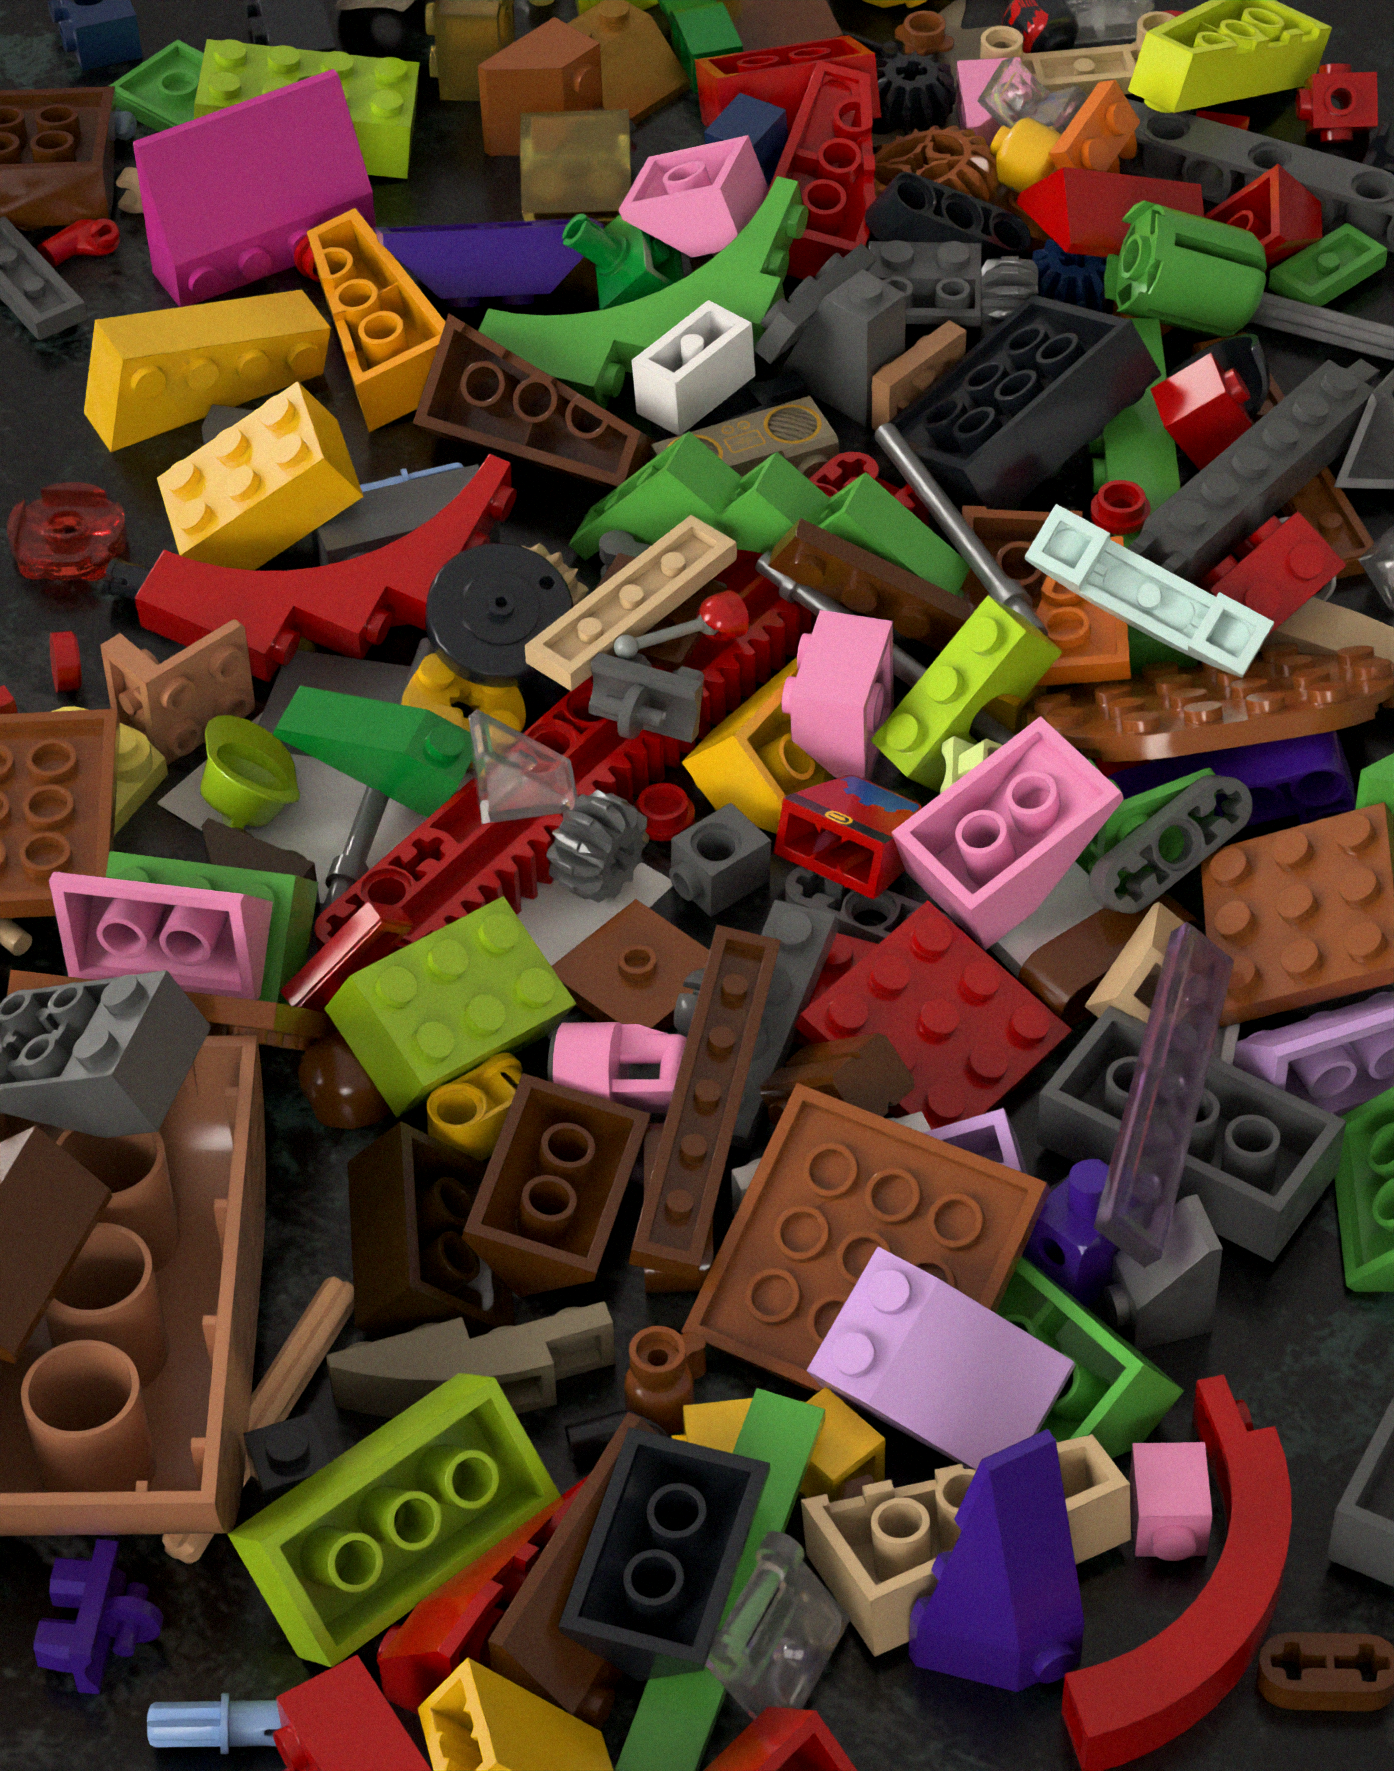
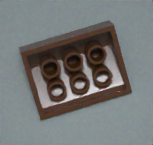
(56, 155)

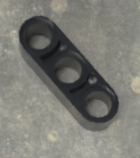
(931, 212)

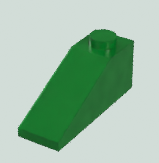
(381, 744)

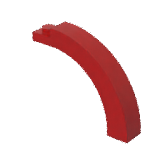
(1188, 1668)

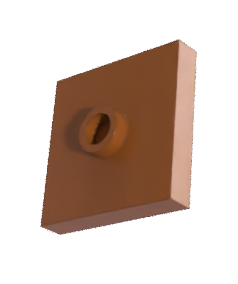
(632, 969)

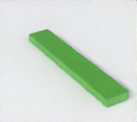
(682, 1709)

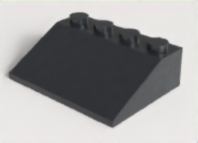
(1025, 401)

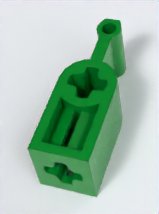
(700, 31)

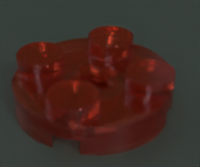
(47, 553)

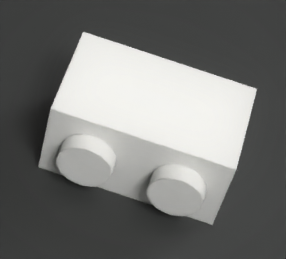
(693, 368)

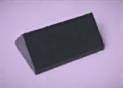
(663, 1555)

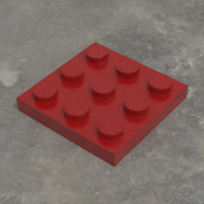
(948, 1013)

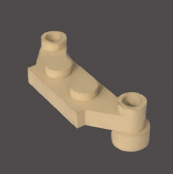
(1075, 66)

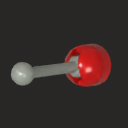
(719, 619)

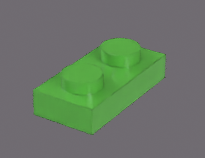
(1328, 266)

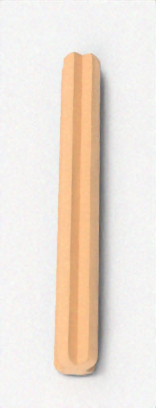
(284, 1382)

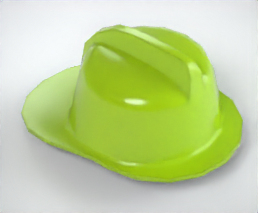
(246, 772)

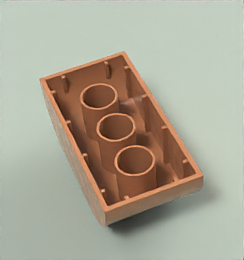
(145, 1357)

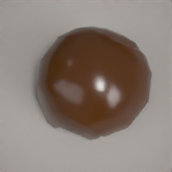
(339, 1085)

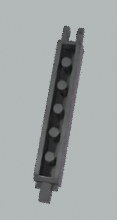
(1257, 472)

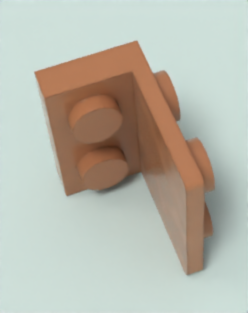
(179, 696)

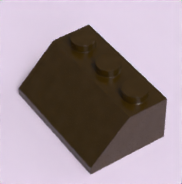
(407, 1239)

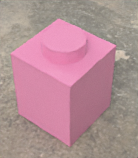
(1170, 1500)

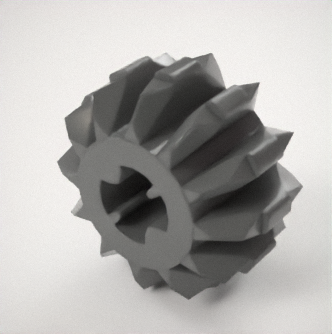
(1005, 287)
(597, 846)

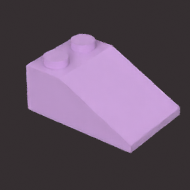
(937, 1363)

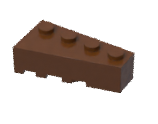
(517, 411)

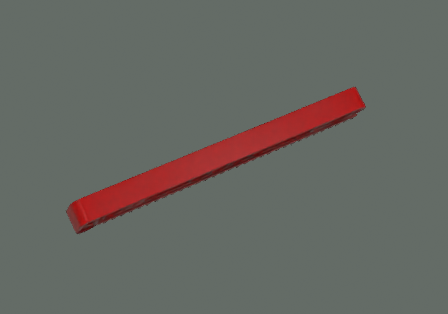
(461, 865)

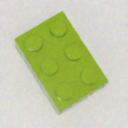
(449, 1004)

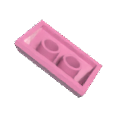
(132, 927)

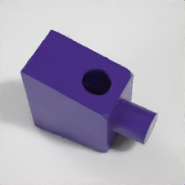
(1065, 1236)

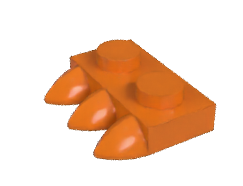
(1099, 132)

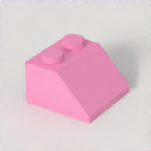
(697, 195)
(842, 691)

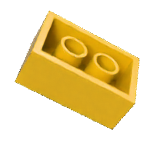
(261, 483)

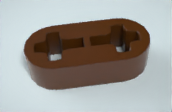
(1327, 1671)

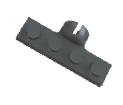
(803, 950)

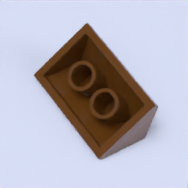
(554, 1186)
(44, 1222)

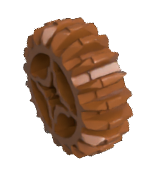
(943, 156)

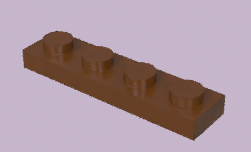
(870, 584)

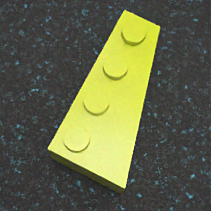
(1227, 54)

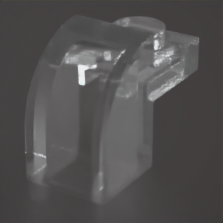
(1017, 95)

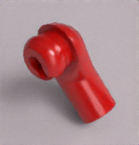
(81, 238)

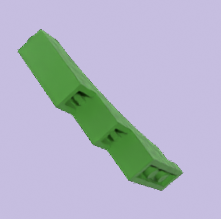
(763, 508)

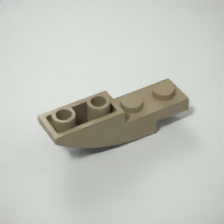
(524, 1359)

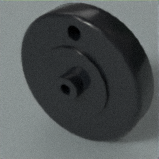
(489, 608)

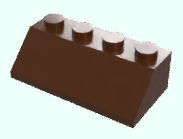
(528, 1639)

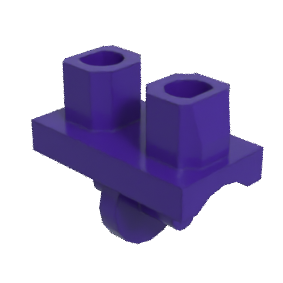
(104, 1614)

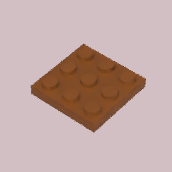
(1304, 912)

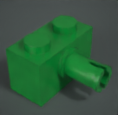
(625, 259)

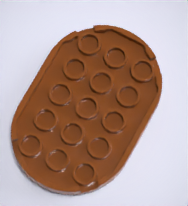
(1205, 709)

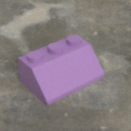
(1330, 1057)

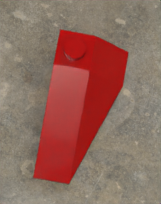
(834, 166)

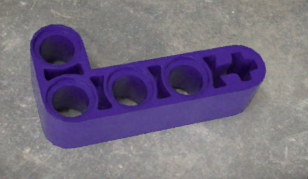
(1283, 777)

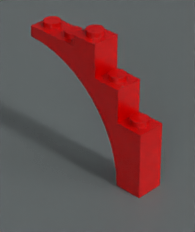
(334, 604)

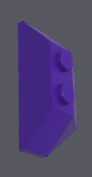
(484, 258)

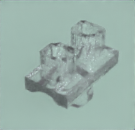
(1108, 18)

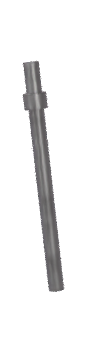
(953, 524)

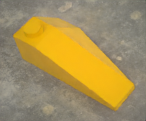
(753, 758)

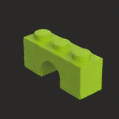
(986, 658)

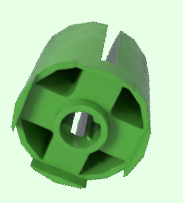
(1186, 271)

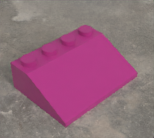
(246, 183)

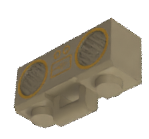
(791, 429)

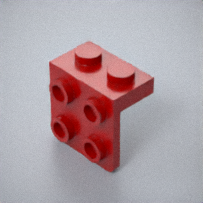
(1276, 569)

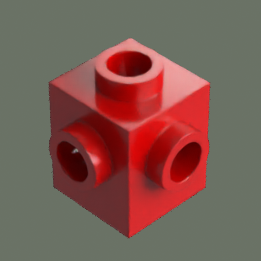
(1353, 91)

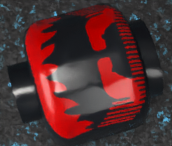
(1043, 24)

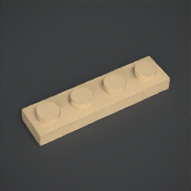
(631, 601)

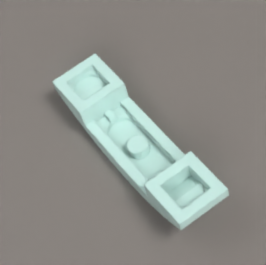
(1147, 595)

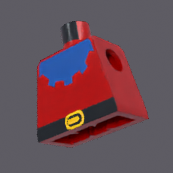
(846, 832)

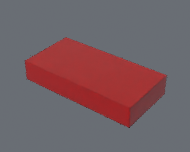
(355, 946)

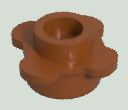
(924, 33)

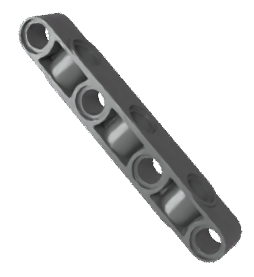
(1230, 158)

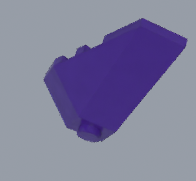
(1010, 1587)

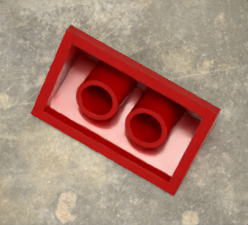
(1086, 207)

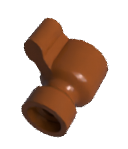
(663, 1374)

